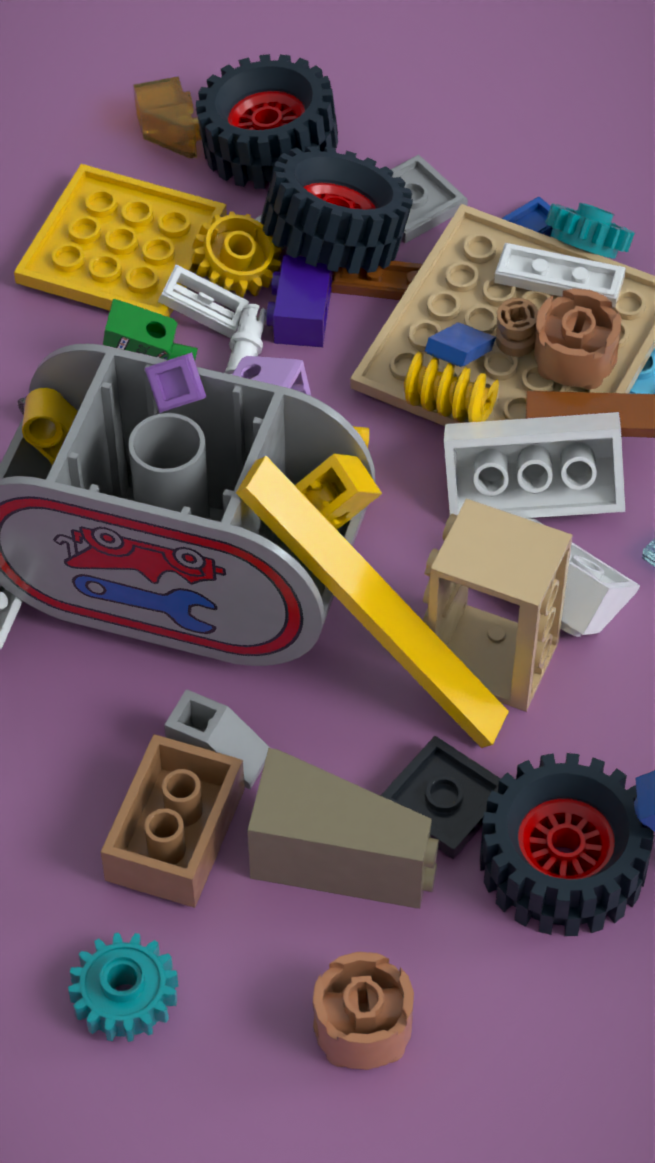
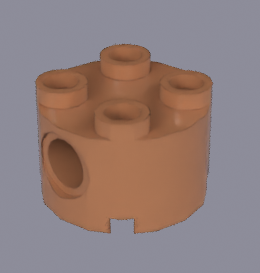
(577, 338)
(363, 1011)

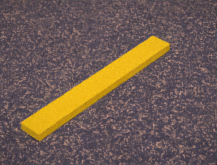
(372, 601)

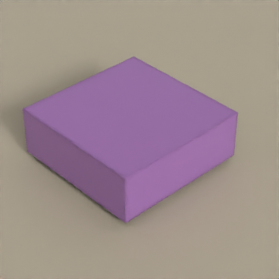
(175, 382)

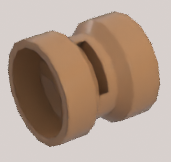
(516, 327)

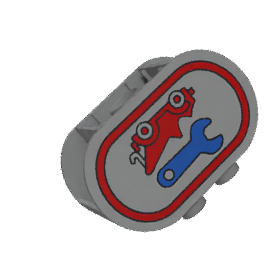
(144, 512)

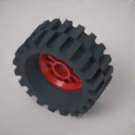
(261, 113)
(336, 209)
(573, 810)

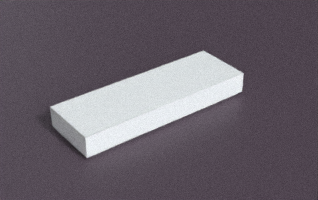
(557, 272)

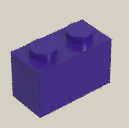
(300, 303)

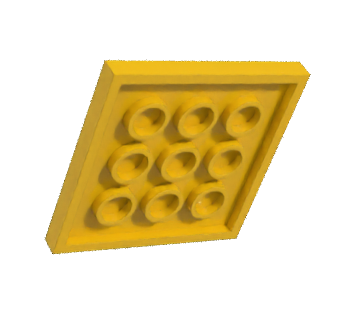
(115, 240)

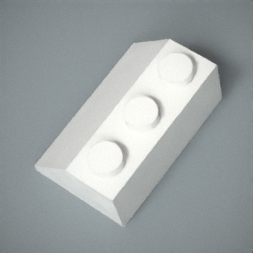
(592, 593)

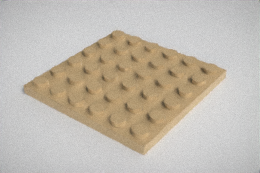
(460, 287)

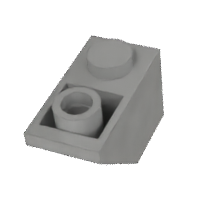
(218, 729)

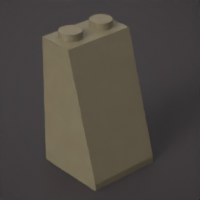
(337, 836)

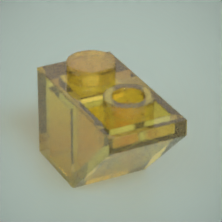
(166, 115)

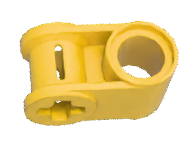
(47, 421)

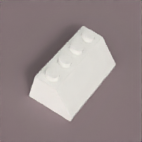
(537, 465)

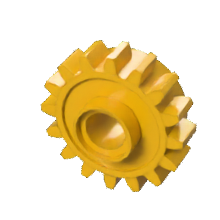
(237, 234)

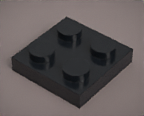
(447, 790)

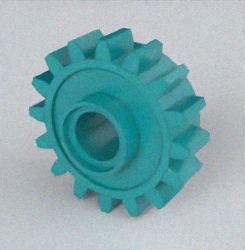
(589, 229)
(119, 964)

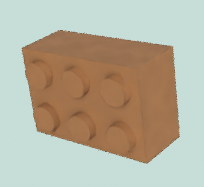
(173, 820)

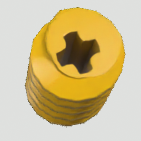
(447, 392)

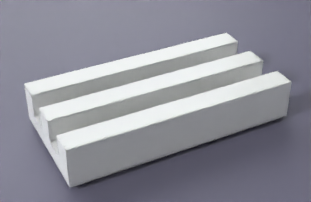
(201, 306)

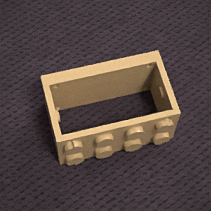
(514, 563)

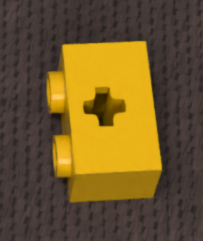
(339, 488)

